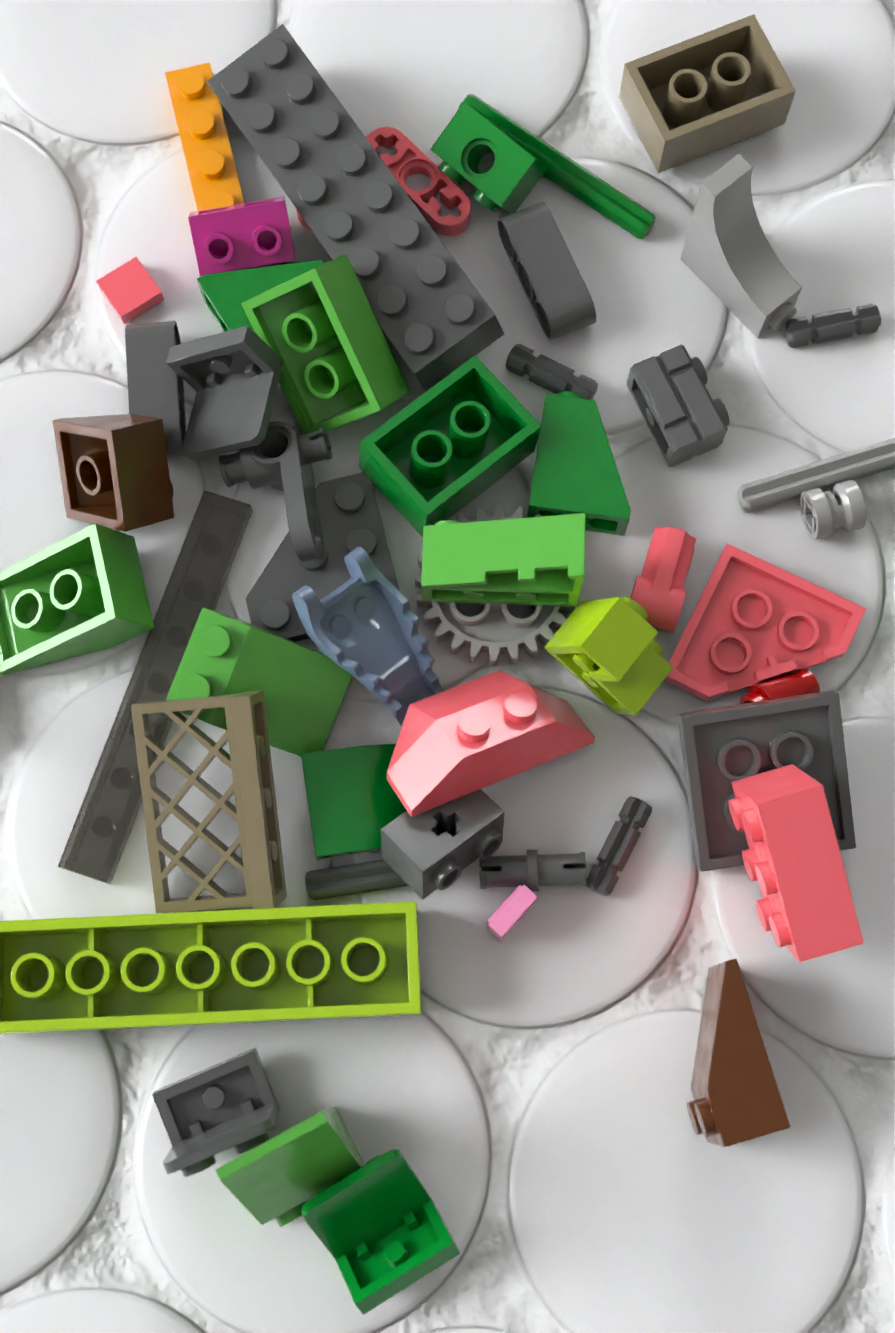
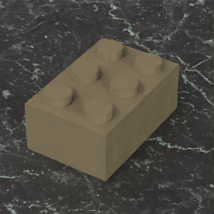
(706, 93)

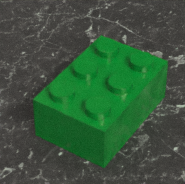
(449, 445)

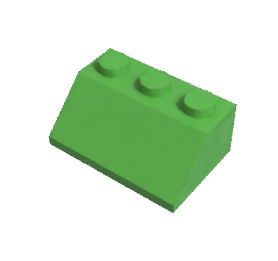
(330, 346)

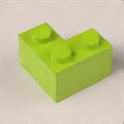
(612, 652)

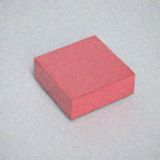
(130, 290)

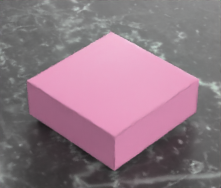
(511, 911)

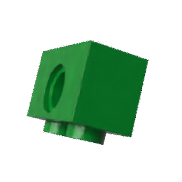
(467, 141)

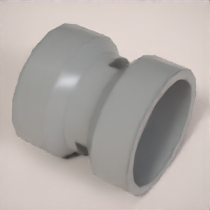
(833, 509)

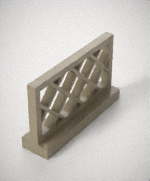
(253, 797)

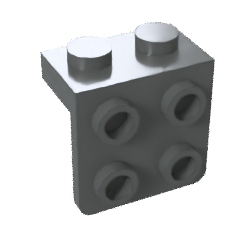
(235, 390)
(217, 1111)

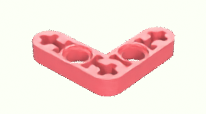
(410, 161)

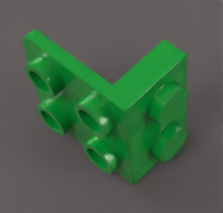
(380, 1229)

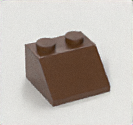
(114, 470)

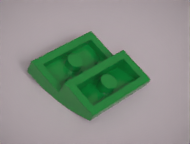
(349, 798)

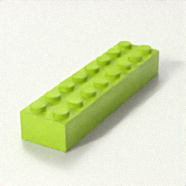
(209, 968)

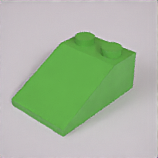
(72, 600)
(298, 683)
(292, 1167)

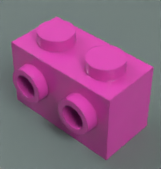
(242, 236)

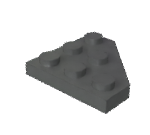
(347, 521)

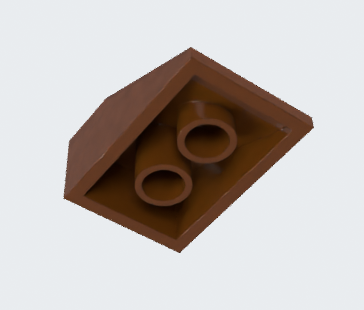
(731, 1071)

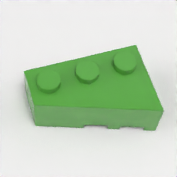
(505, 561)

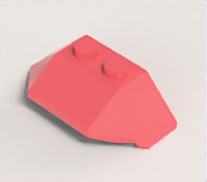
(479, 738)

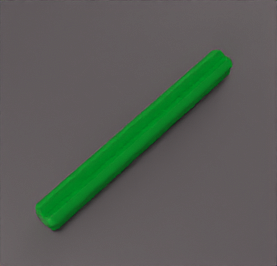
(573, 176)

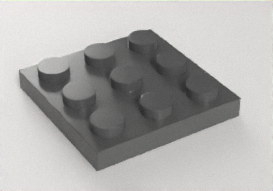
(753, 739)

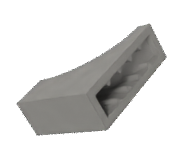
(733, 254)

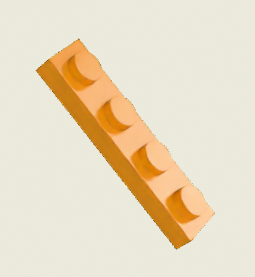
(204, 138)

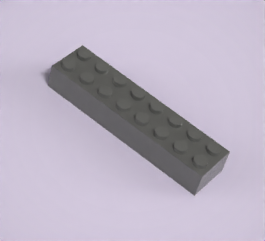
(356, 207)

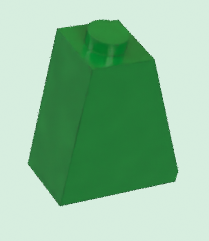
(227, 290)
(577, 467)

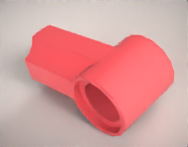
(663, 577)

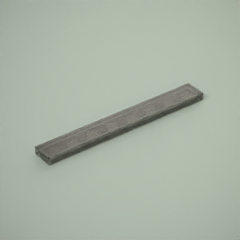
(115, 787)

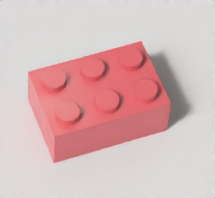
(795, 862)

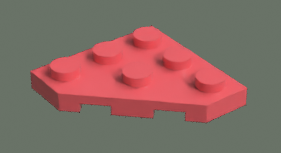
(758, 628)

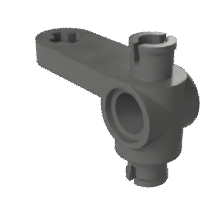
(286, 464)

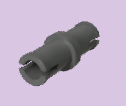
(533, 870)

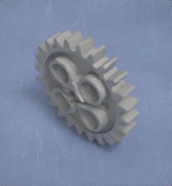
(494, 628)

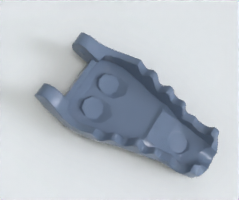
(371, 635)

